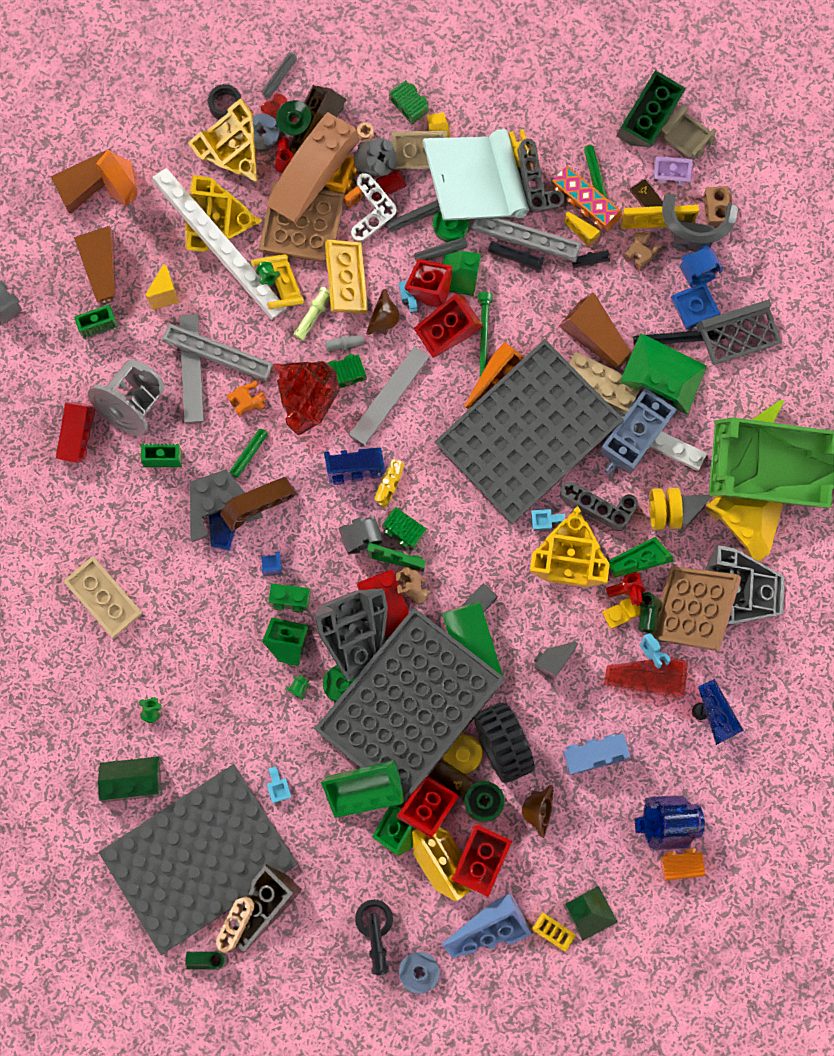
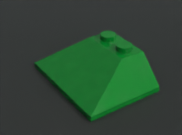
(664, 372)

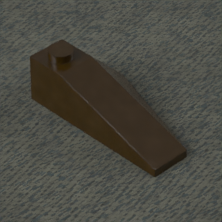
(320, 101)
(271, 895)

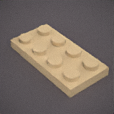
(605, 382)
(103, 597)

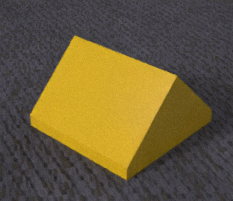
(162, 290)

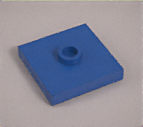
(695, 305)

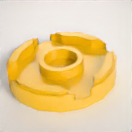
(465, 754)

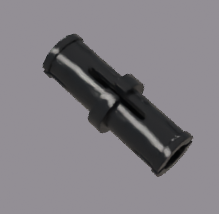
(591, 259)

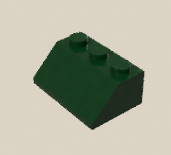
(129, 779)

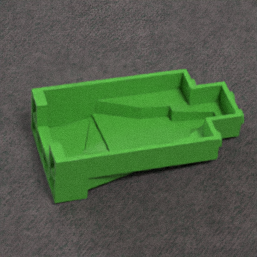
(772, 463)

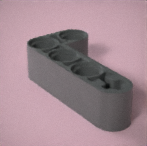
(535, 175)
(597, 502)

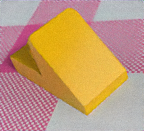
(438, 122)
(621, 613)

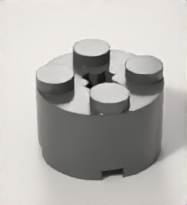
(375, 157)
(8, 304)
(360, 534)

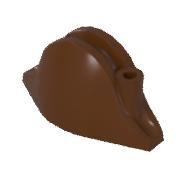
(384, 315)
(538, 809)

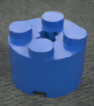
(700, 266)

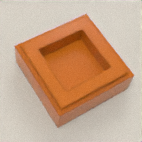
(353, 197)

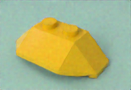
(439, 860)

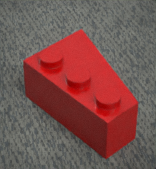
(75, 431)

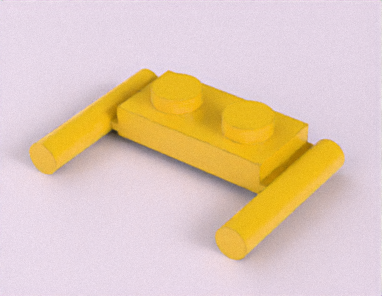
(285, 283)

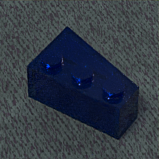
(354, 465)

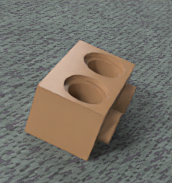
(715, 207)

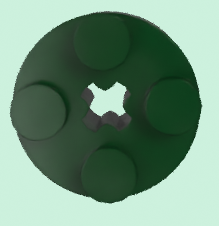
(490, 792)

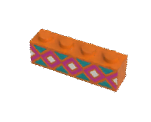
(587, 199)

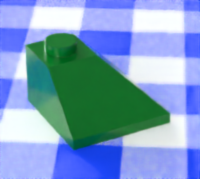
(464, 271)
(286, 640)
(394, 832)

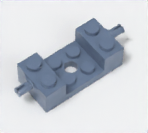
(624, 445)

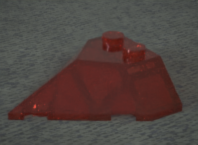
(306, 392)

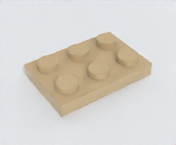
(410, 148)

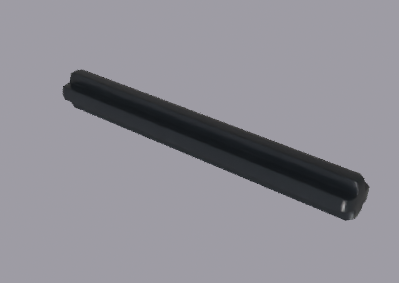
(680, 337)

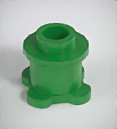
(267, 274)
(298, 686)
(150, 709)

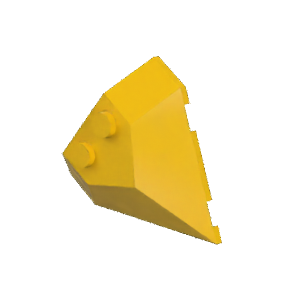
(230, 142)
(221, 208)
(750, 522)
(571, 555)

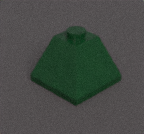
(590, 913)

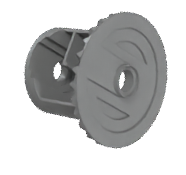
(129, 410)

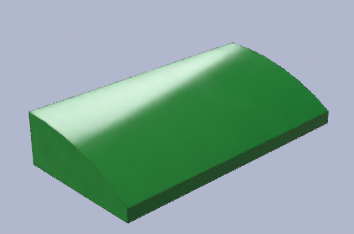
(470, 629)
(363, 789)

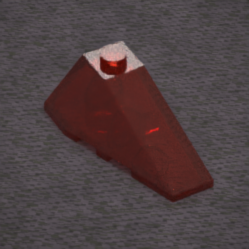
(647, 678)

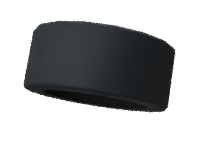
(218, 91)
(373, 903)

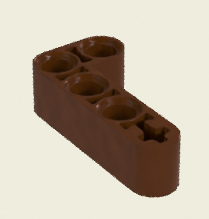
(255, 501)

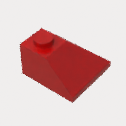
(430, 282)

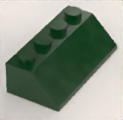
(651, 111)

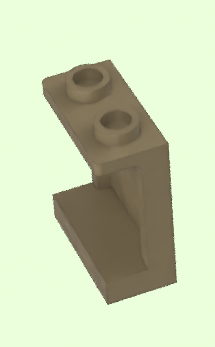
(686, 134)

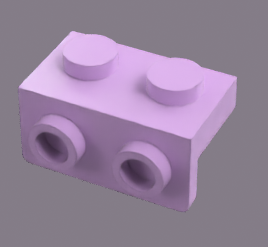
(672, 169)

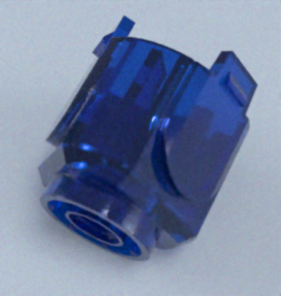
(670, 822)

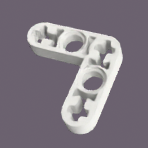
(377, 213)

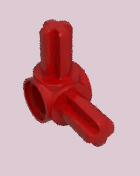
(283, 155)
(631, 585)

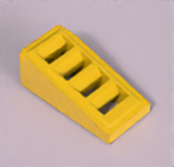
(582, 229)
(539, 922)

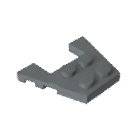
(209, 497)

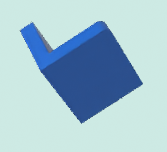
(272, 565)

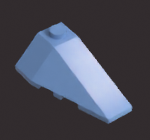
(494, 924)

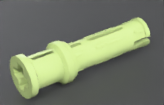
(317, 306)

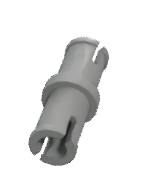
(344, 342)

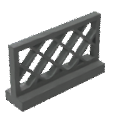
(735, 316)

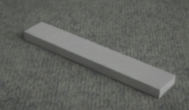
(528, 237)
(217, 352)
(191, 375)
(389, 396)

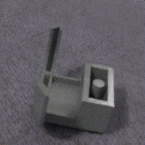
(694, 235)

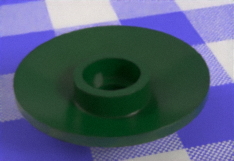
(289, 111)

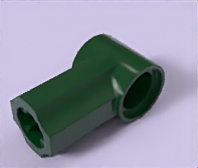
(649, 614)
(203, 960)

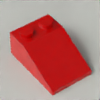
(448, 325)
(396, 604)
(428, 807)
(481, 860)

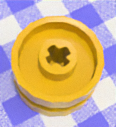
(665, 508)

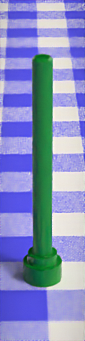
(485, 300)

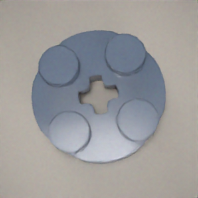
(265, 122)
(430, 968)

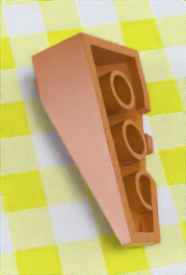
(118, 177)
(499, 365)

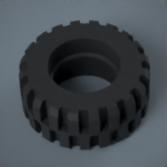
(504, 742)

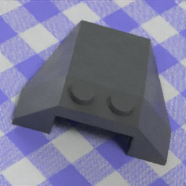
(759, 589)
(353, 628)

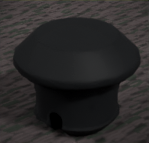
(699, 711)

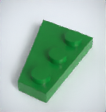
(395, 557)
(639, 558)

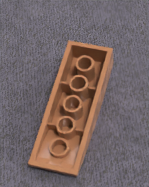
(313, 166)

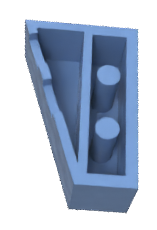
(596, 754)

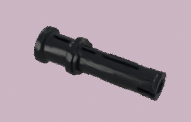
(524, 259)
(377, 951)

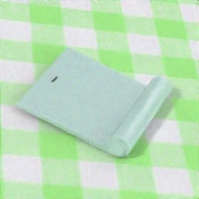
(476, 177)

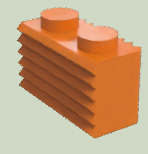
(682, 866)

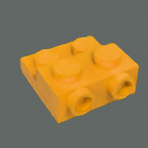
(342, 179)

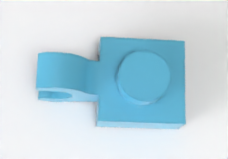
(406, 296)
(543, 519)
(652, 650)
(278, 788)

